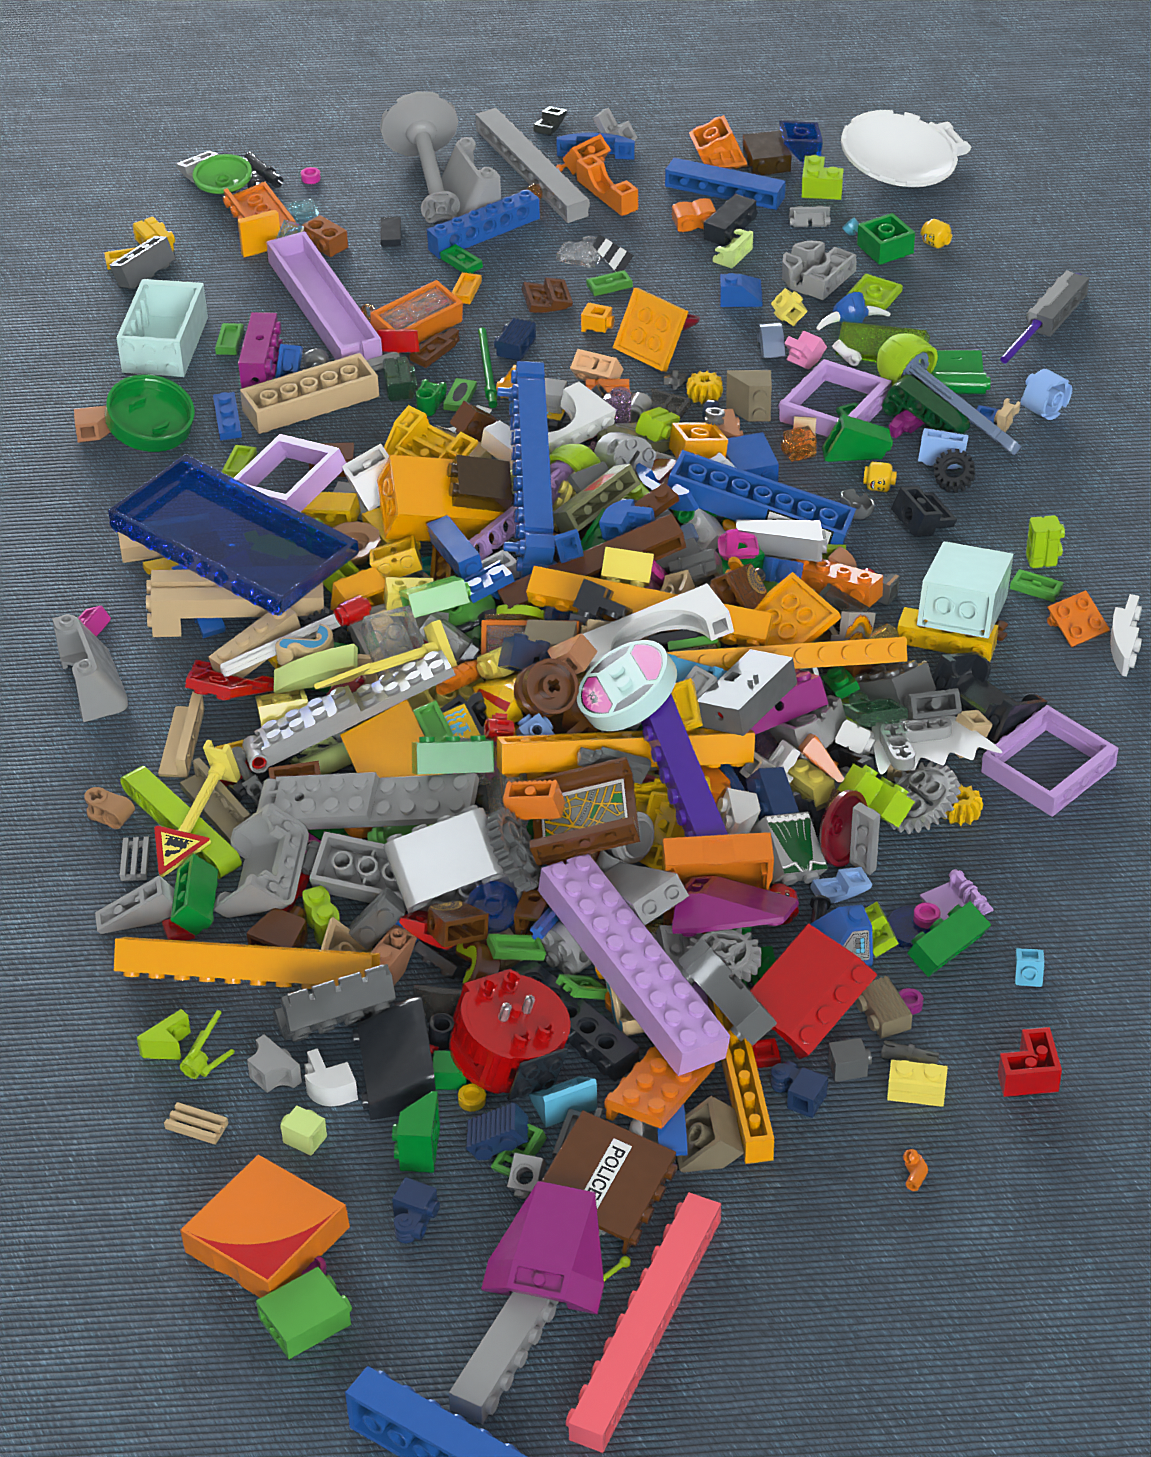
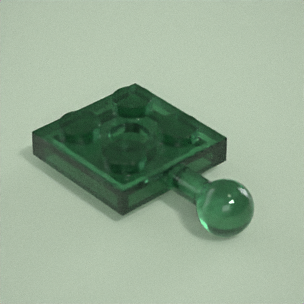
(870, 712)

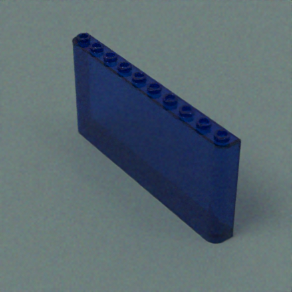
(232, 534)

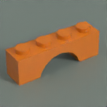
(593, 176)

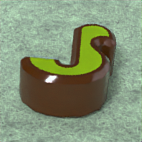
(481, 960)

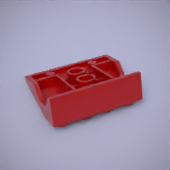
(811, 988)

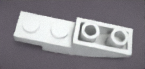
(1125, 635)

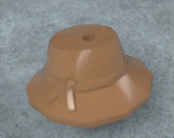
(365, 534)

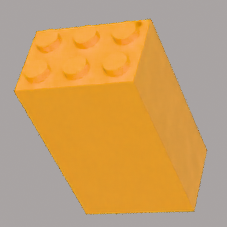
(418, 492)
(385, 742)

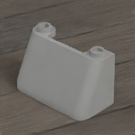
(471, 186)
(93, 668)
(273, 856)

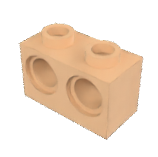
(595, 366)

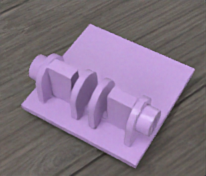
(956, 892)

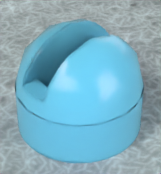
(850, 226)

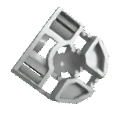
(816, 280)

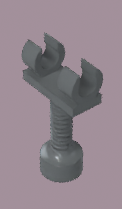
(252, 783)

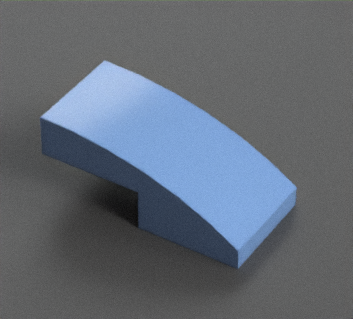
(845, 885)

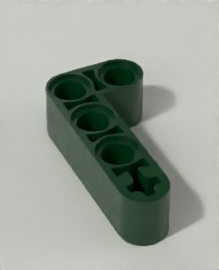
(925, 405)

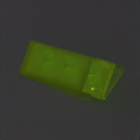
(869, 338)

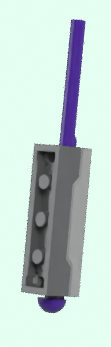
(1052, 309)

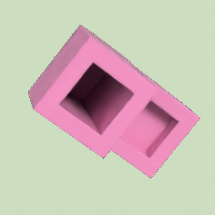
(805, 350)

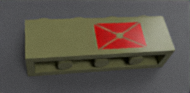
(598, 495)

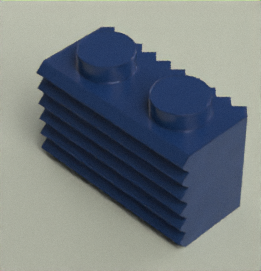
(515, 339)
(497, 1131)

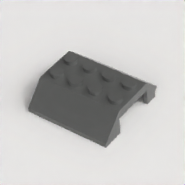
(333, 1004)

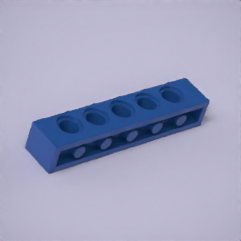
(484, 222)

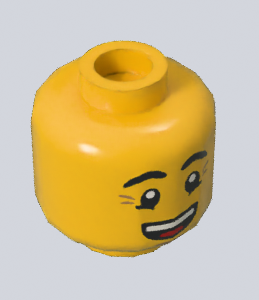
(936, 233)
(879, 476)

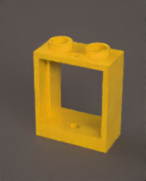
(398, 563)

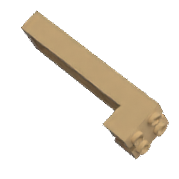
(188, 595)

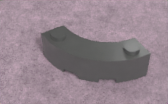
(730, 995)

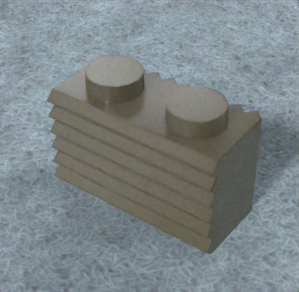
(884, 1008)

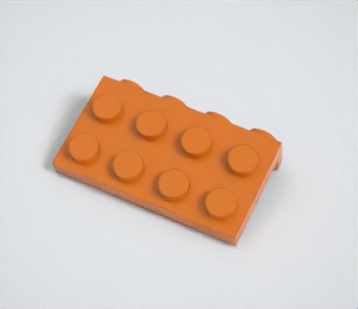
(255, 201)
(653, 1090)

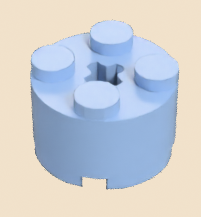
(1046, 393)

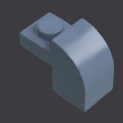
(771, 340)

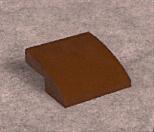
(547, 297)

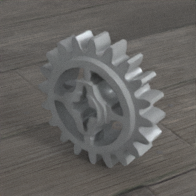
(731, 948)

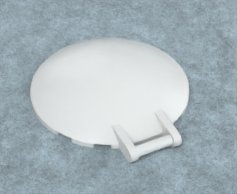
(902, 148)

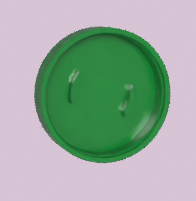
(149, 413)

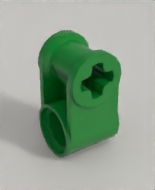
(430, 396)

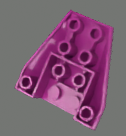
(728, 904)
(551, 1250)

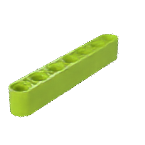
(171, 811)

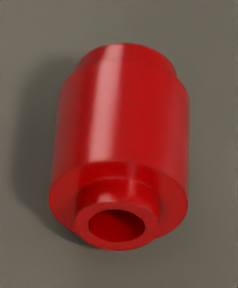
(352, 610)

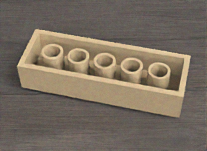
(309, 393)

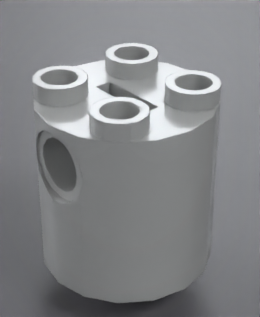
(623, 449)
(564, 951)

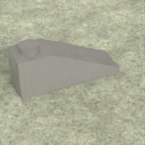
(140, 907)

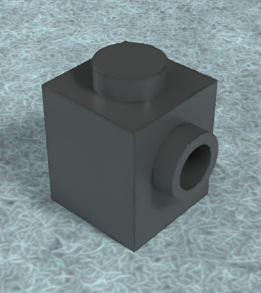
(848, 1059)

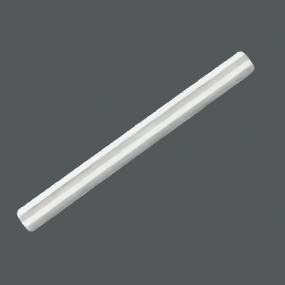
(268, 650)

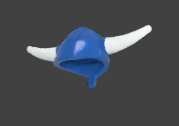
(851, 309)

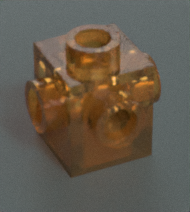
(799, 443)

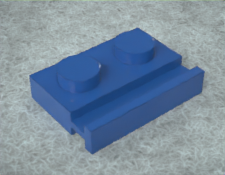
(488, 581)

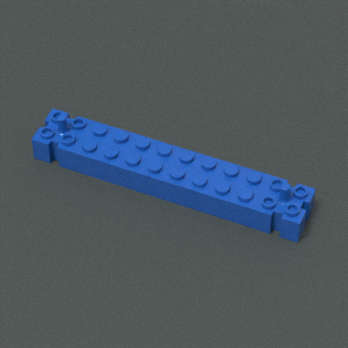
(530, 467)

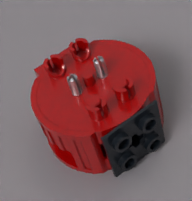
(509, 1034)

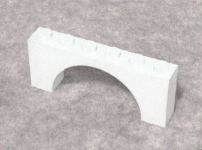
(588, 417)
(693, 610)

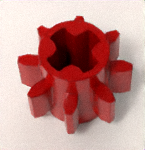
(498, 727)

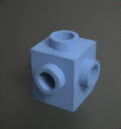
(538, 724)

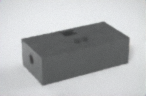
(747, 692)

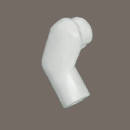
(850, 355)

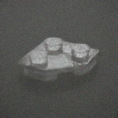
(579, 253)

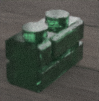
(399, 378)

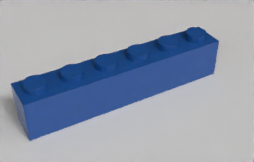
(724, 182)

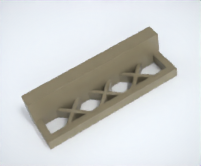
(221, 808)

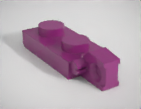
(904, 422)

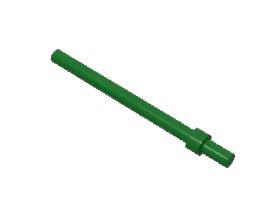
(490, 389)

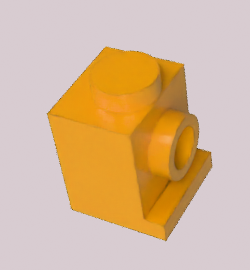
(597, 318)

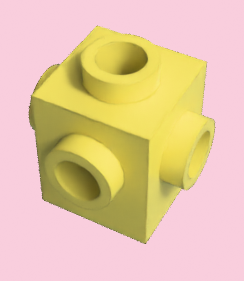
(789, 307)

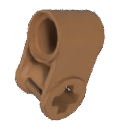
(108, 807)

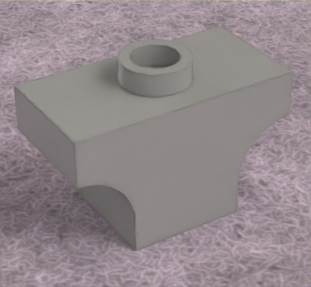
(273, 1066)

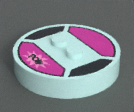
(627, 685)

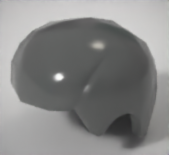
(863, 504)

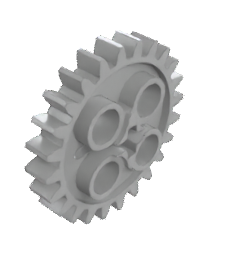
(931, 784)

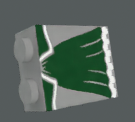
(794, 848)

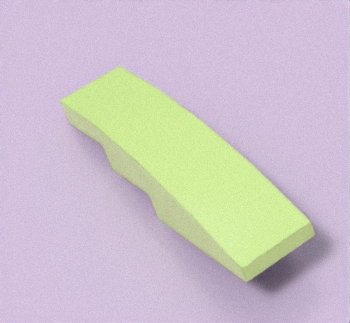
(315, 668)

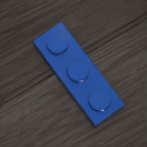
(227, 416)

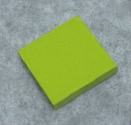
(877, 291)

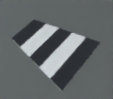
(613, 254)

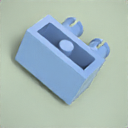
(936, 442)

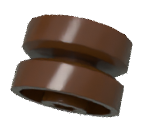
(546, 688)

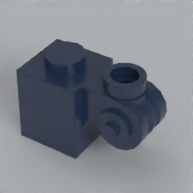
(520, 652)
(805, 1087)
(413, 1208)

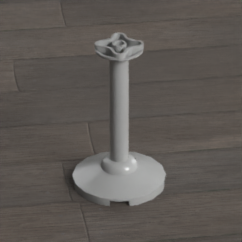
(420, 127)

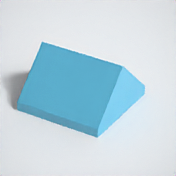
(573, 1094)

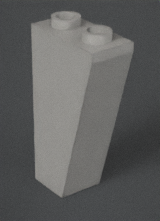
(788, 537)
(647, 889)

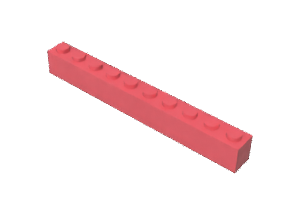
(644, 1323)

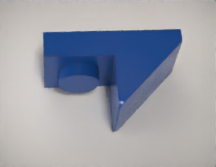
(288, 360)

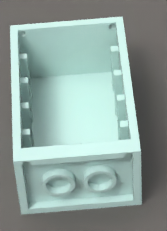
(162, 328)
(965, 589)

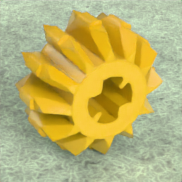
(704, 387)
(967, 808)

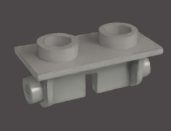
(801, 215)

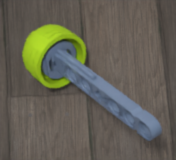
(915, 357)

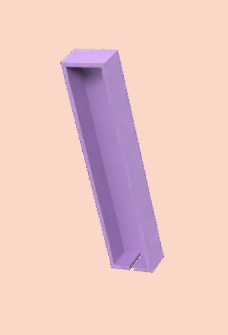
(322, 297)
(634, 964)

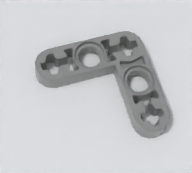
(905, 732)

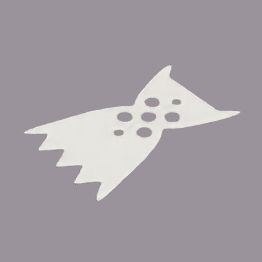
(961, 742)

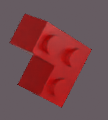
(1033, 1068)

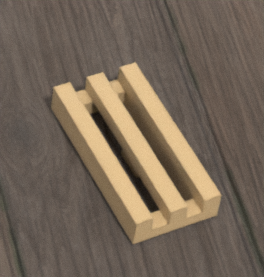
(198, 1119)

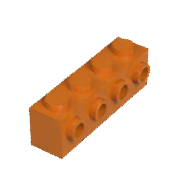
(857, 583)

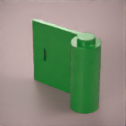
(962, 371)

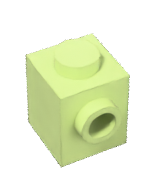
(303, 1130)

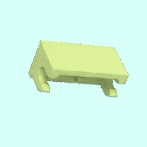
(735, 250)

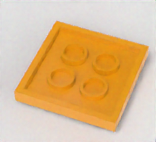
(650, 329)
(797, 612)

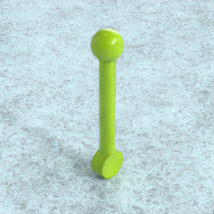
(624, 1262)

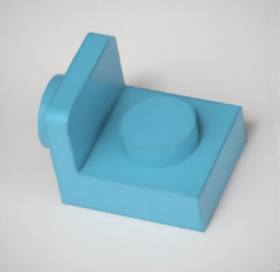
(1029, 967)

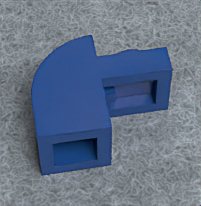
(624, 517)
(779, 569)

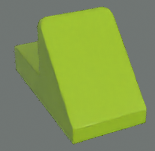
(163, 1038)

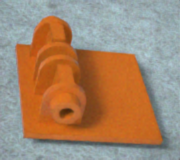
(1077, 618)

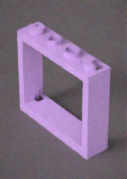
(841, 375)
(327, 468)
(1102, 760)

